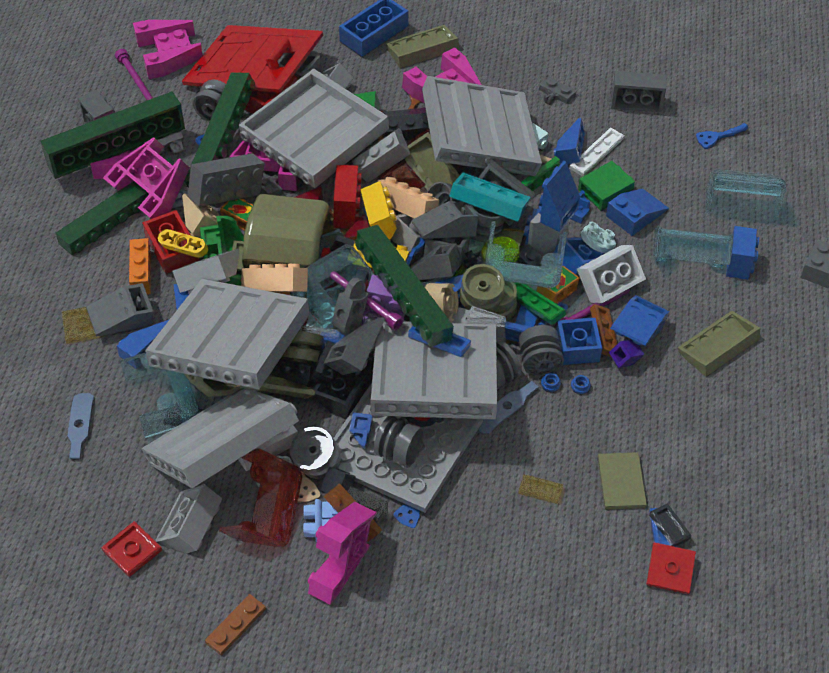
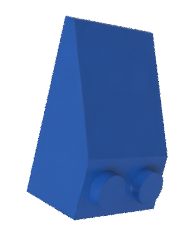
(634, 210)
(577, 254)

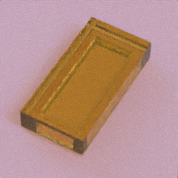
(540, 489)

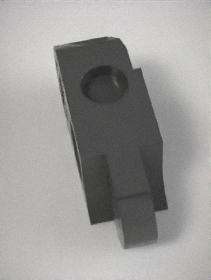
(350, 307)

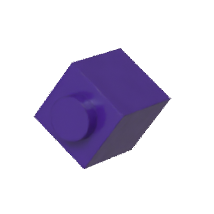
(626, 353)

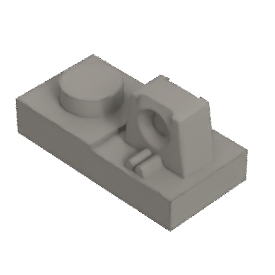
(174, 142)

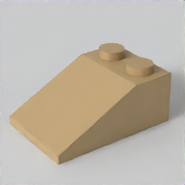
(198, 216)

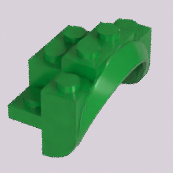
(224, 233)

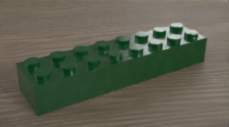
(113, 134)

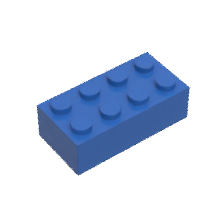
(373, 26)

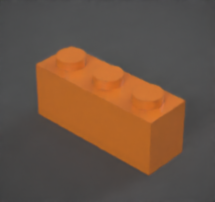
(140, 263)

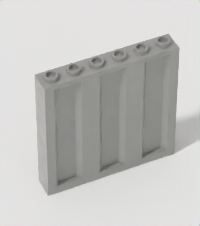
(480, 126)
(314, 127)
(228, 333)
(430, 382)
(219, 436)

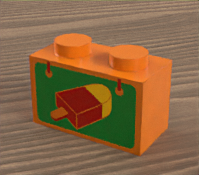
(237, 209)
(566, 286)

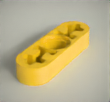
(188, 248)

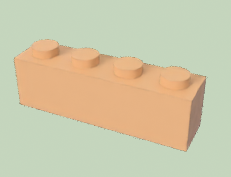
(409, 199)
(275, 279)

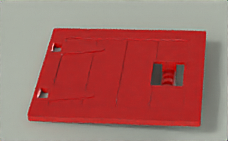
(254, 52)

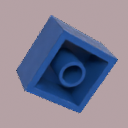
(743, 253)
(579, 340)

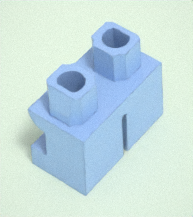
(321, 513)

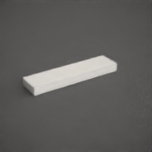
(597, 151)

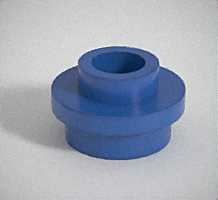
(550, 377)
(580, 379)

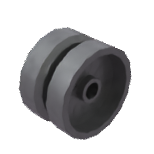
(208, 98)
(315, 451)

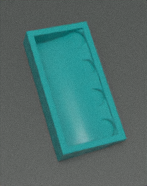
(489, 196)

